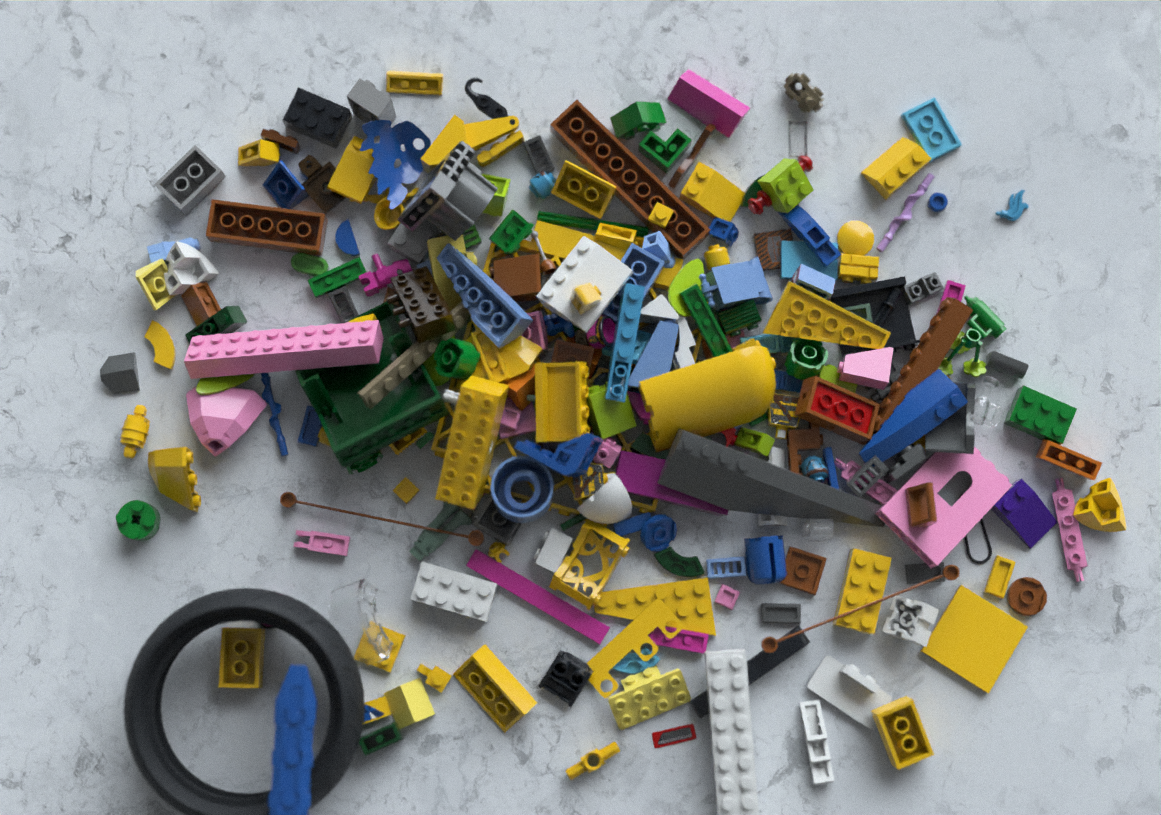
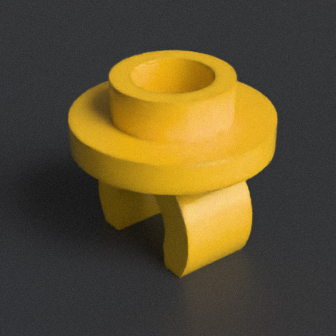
(496, 549)

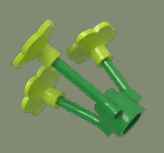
(963, 343)

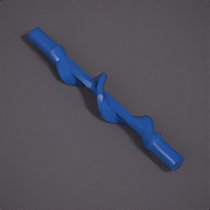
(275, 410)

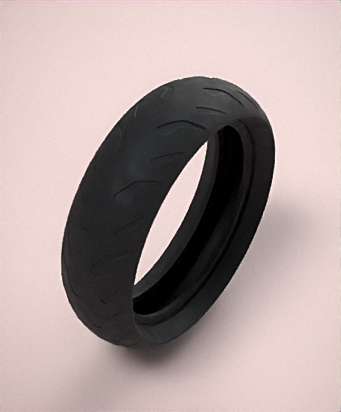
(149, 671)

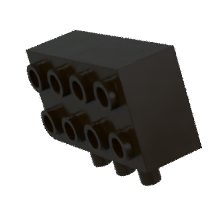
(421, 304)

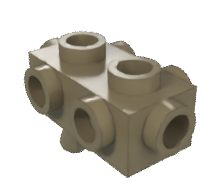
(809, 98)

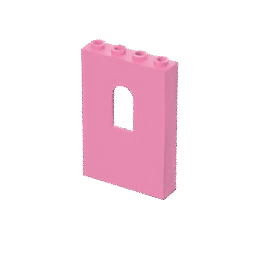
(953, 522)

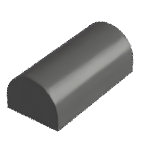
(1007, 364)

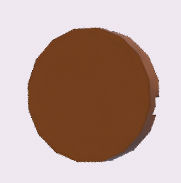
(1026, 596)

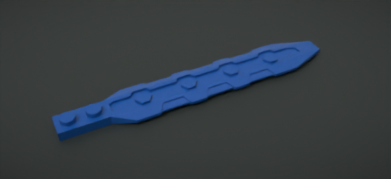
(293, 744)

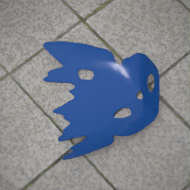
(389, 150)

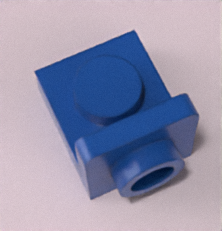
(723, 231)

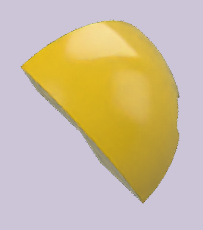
(1101, 508)

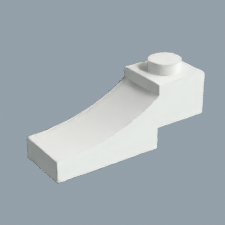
(685, 343)

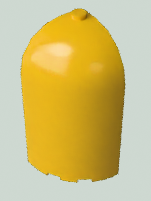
(709, 395)

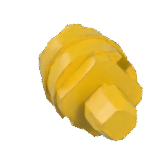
(134, 431)

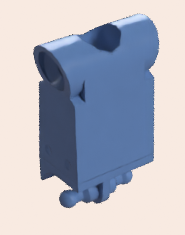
(735, 284)

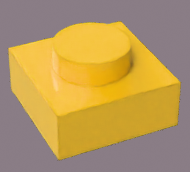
(660, 215)

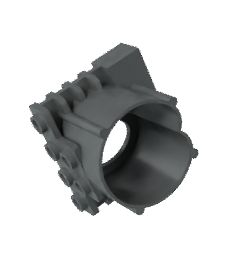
(450, 195)

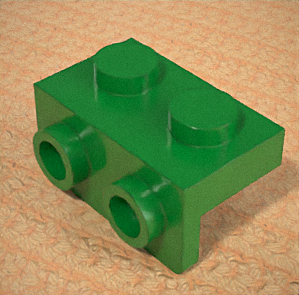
(511, 232)

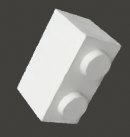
(553, 551)

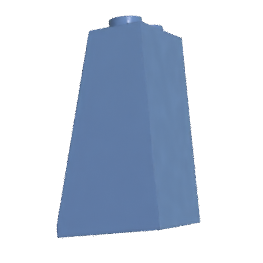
(656, 356)

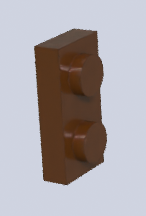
(287, 143)

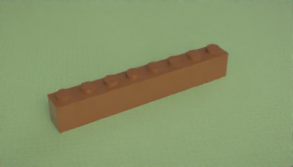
(927, 356)

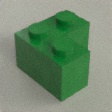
(638, 118)
(664, 153)

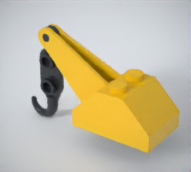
(474, 134)

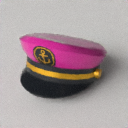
(601, 332)

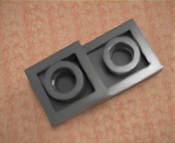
(921, 288)

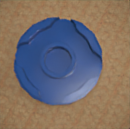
(658, 532)

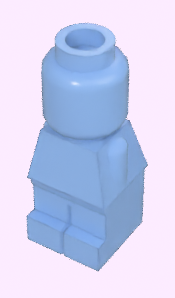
(659, 247)
(162, 249)

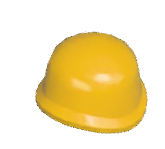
(385, 217)

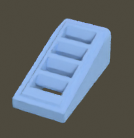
(710, 568)

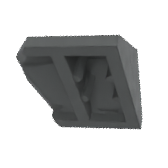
(120, 373)

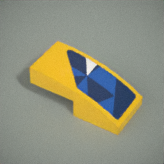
(376, 709)

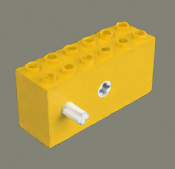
(471, 440)

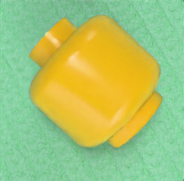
(716, 256)

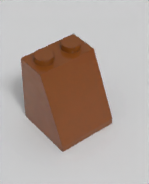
(518, 276)

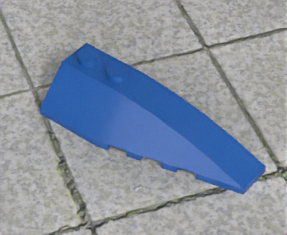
(917, 414)

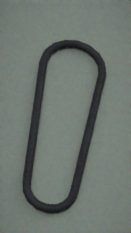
(987, 540)

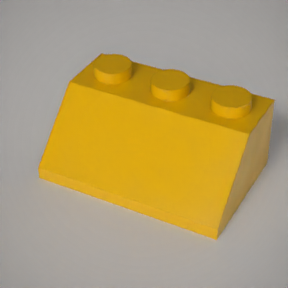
(896, 167)
(584, 189)

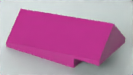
(708, 103)

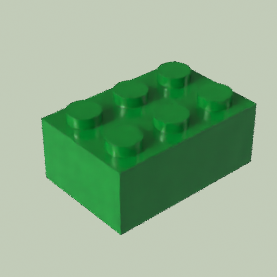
(1040, 415)

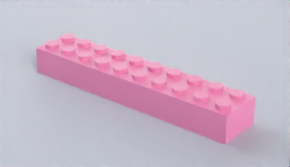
(284, 349)

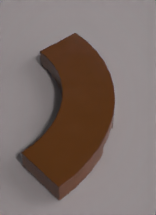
(688, 162)

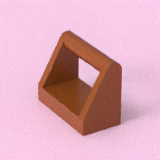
(921, 505)

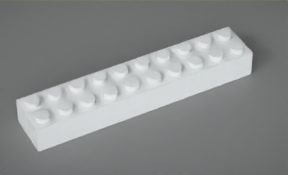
(731, 732)

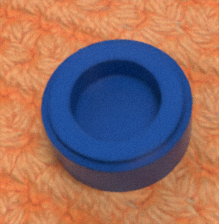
(937, 202)

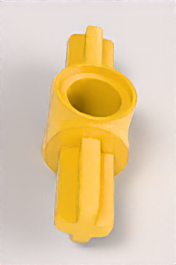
(602, 754)

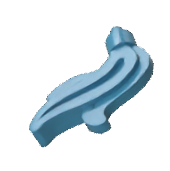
(1015, 207)

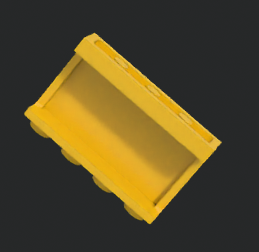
(561, 401)

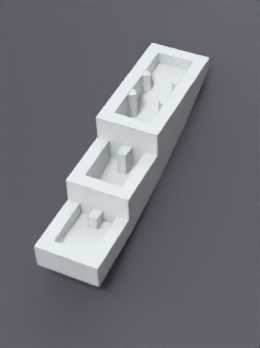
(816, 742)

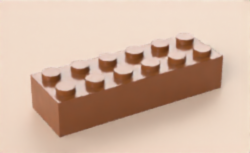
(266, 227)

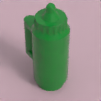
(985, 317)

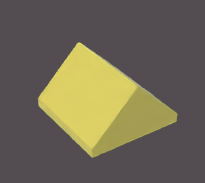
(153, 283)
(409, 703)

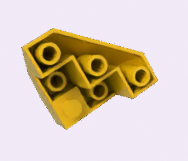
(173, 475)

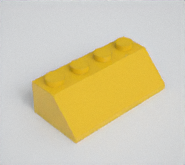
(494, 688)

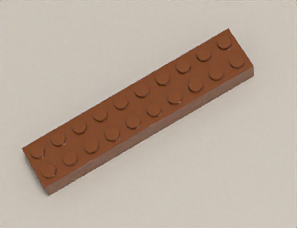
(633, 180)

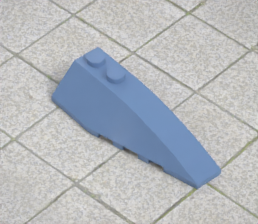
(487, 302)

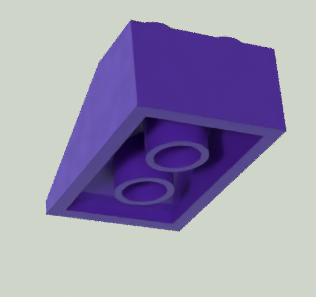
(1024, 513)

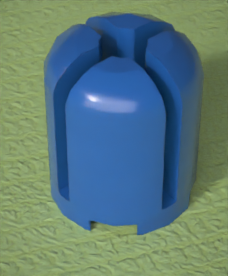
(765, 559)

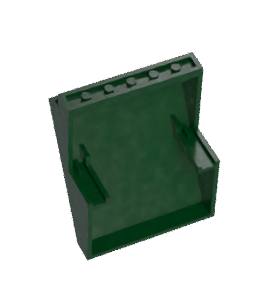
(350, 425)

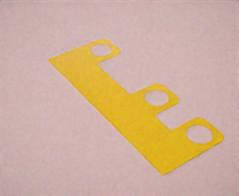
(631, 638)

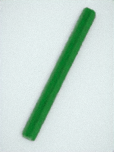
(585, 223)

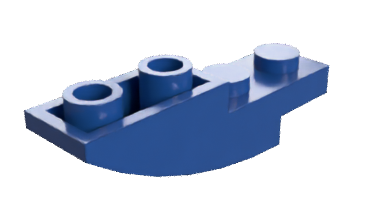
(812, 234)

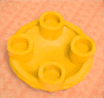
(855, 238)

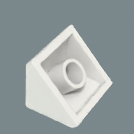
(658, 311)

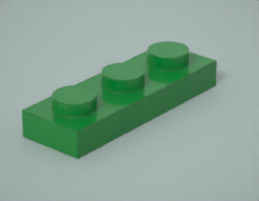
(337, 277)

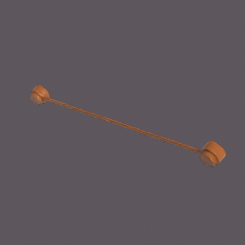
(289, 500)
(949, 572)

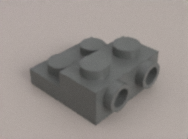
(907, 459)

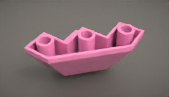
(223, 416)

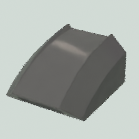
(492, 523)

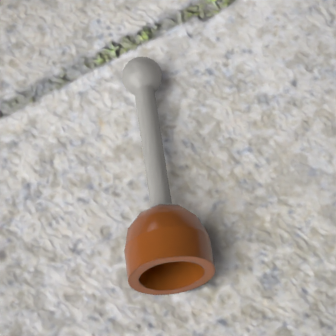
(547, 266)

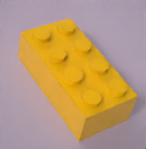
(862, 584)

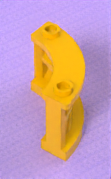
(565, 573)

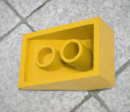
(352, 175)
(711, 193)

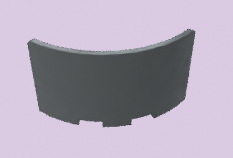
(957, 431)

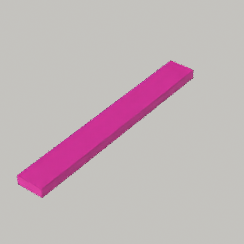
(538, 596)

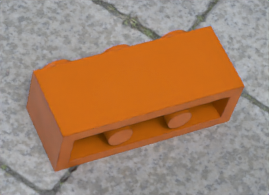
(1068, 460)

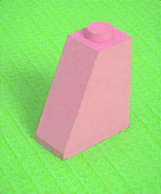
(867, 368)

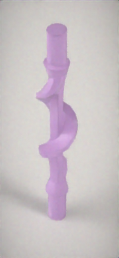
(906, 214)

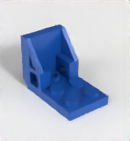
(570, 457)

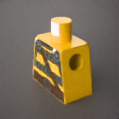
(782, 414)
(588, 484)

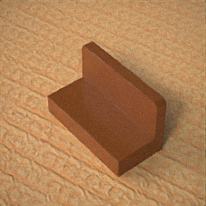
(200, 302)

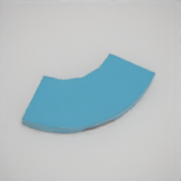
(634, 664)

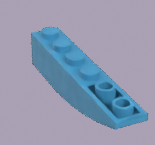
(624, 341)

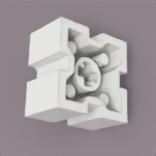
(910, 620)

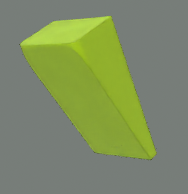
(754, 441)

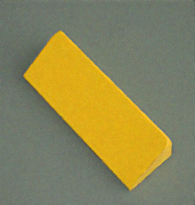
(414, 83)

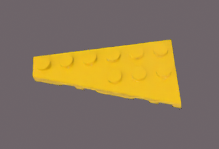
(815, 318)
(686, 599)

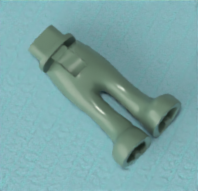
(431, 540)

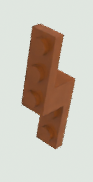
(802, 440)

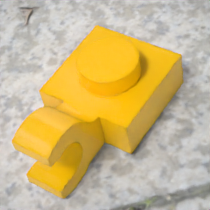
(436, 678)

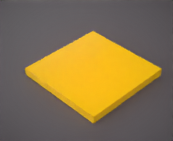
(974, 639)

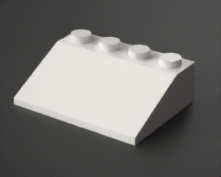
(584, 265)

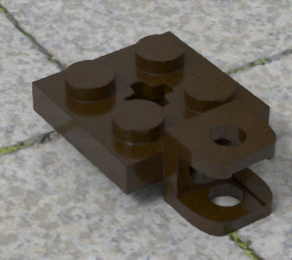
(314, 185)

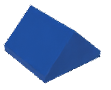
(284, 187)

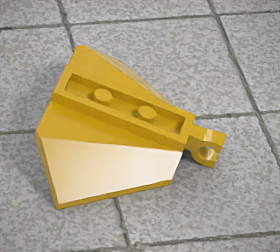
(503, 362)

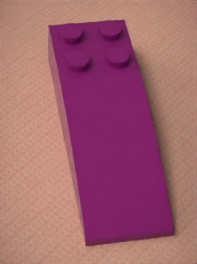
(641, 475)

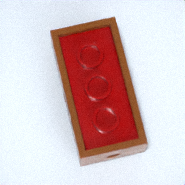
(837, 409)

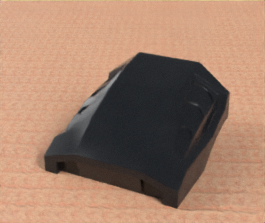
(566, 677)

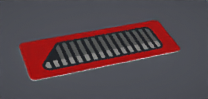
(674, 735)

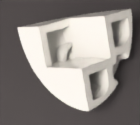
(186, 268)
(608, 504)

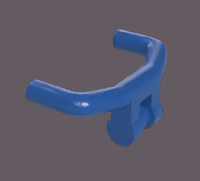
(564, 325)

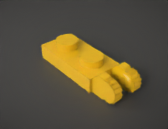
(499, 149)

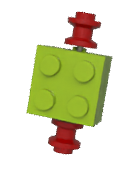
(783, 186)

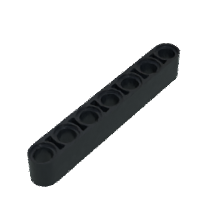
(759, 665)

